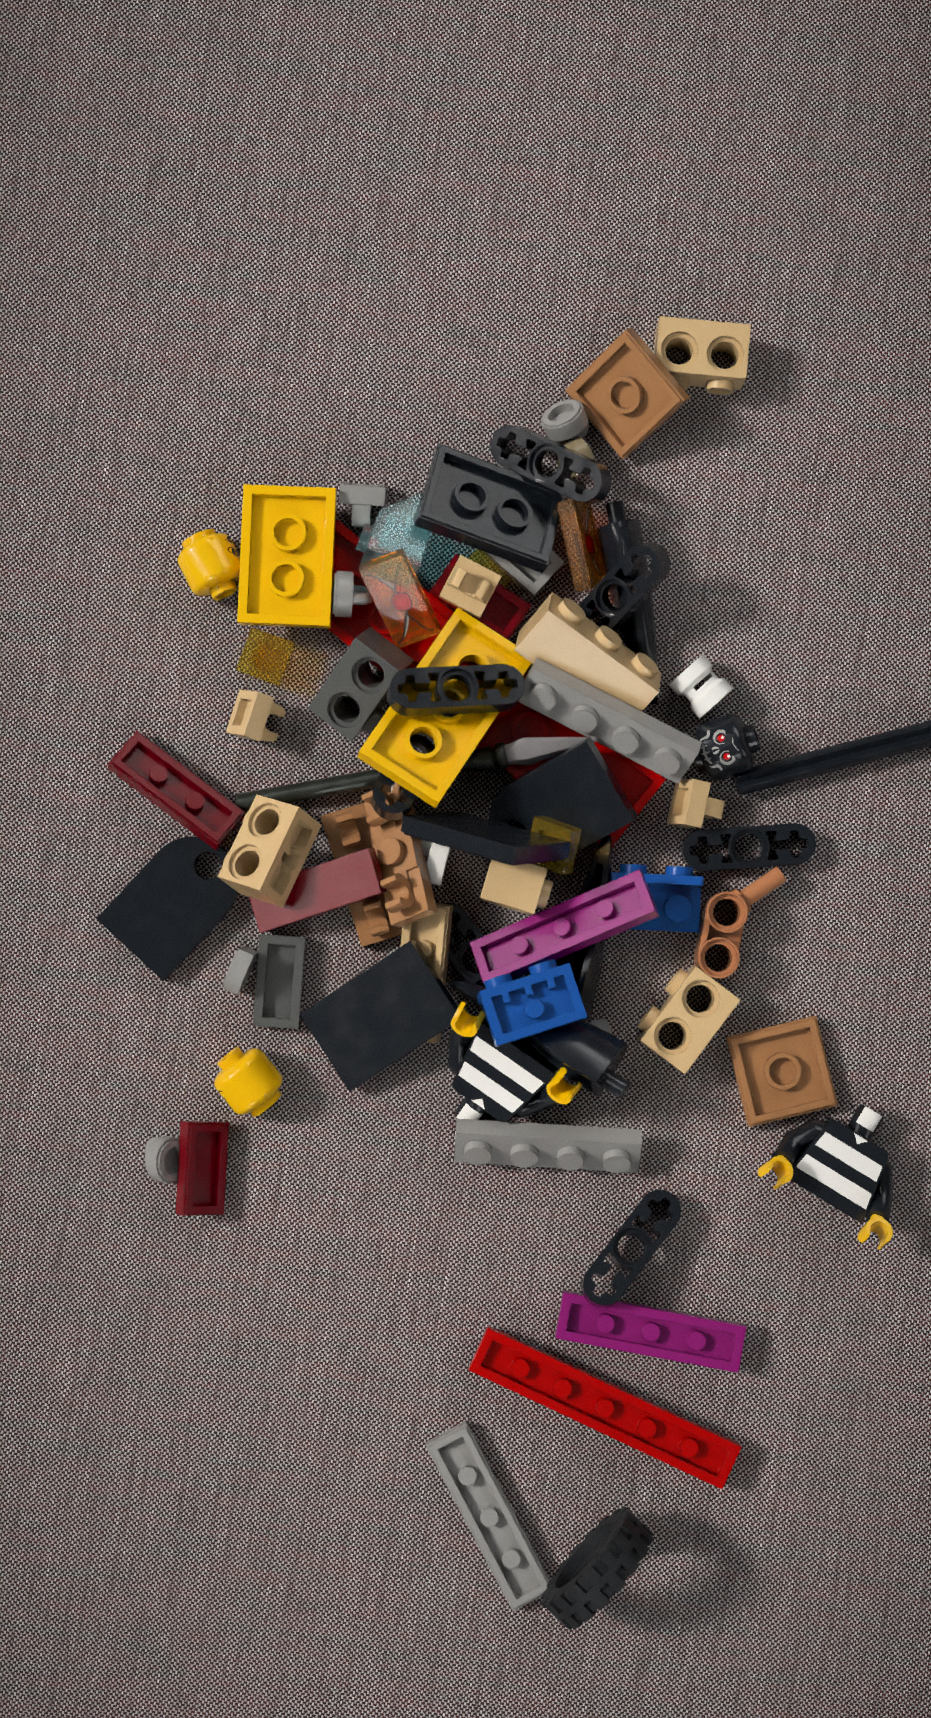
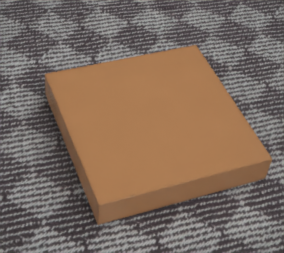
(627, 393)
(781, 1071)

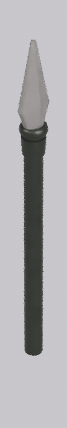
(520, 752)

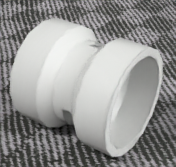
(708, 694)

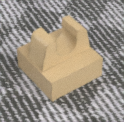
(470, 586)
(251, 715)
(691, 804)

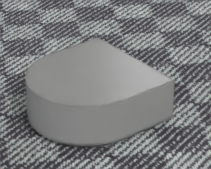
(240, 970)

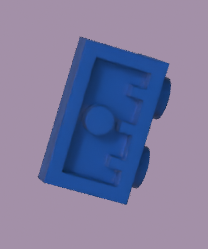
(675, 897)
(531, 1003)

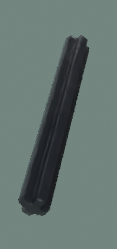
(834, 758)

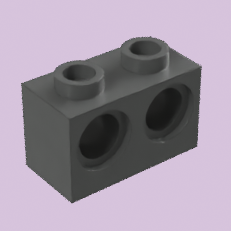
(355, 679)

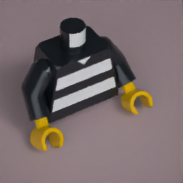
(501, 1078)
(840, 1168)

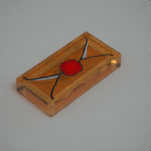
(581, 544)
(399, 598)

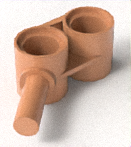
(730, 936)

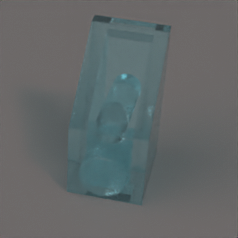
(393, 531)

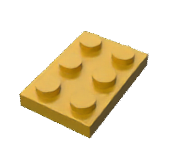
(287, 556)

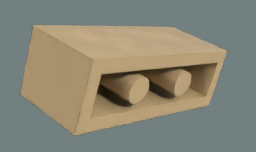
(591, 653)

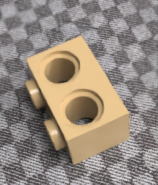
(700, 341)
(269, 850)
(516, 887)
(697, 1027)

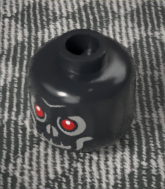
(726, 747)

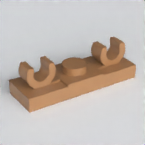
(347, 834)
(402, 865)

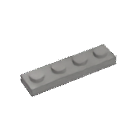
(609, 720)
(547, 1145)

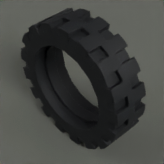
(597, 1568)

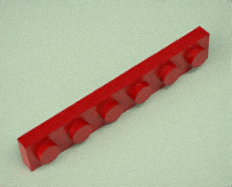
(605, 1407)

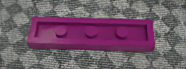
(566, 927)
(652, 1332)

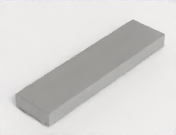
(488, 1515)

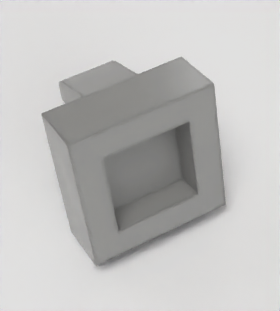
(363, 499)

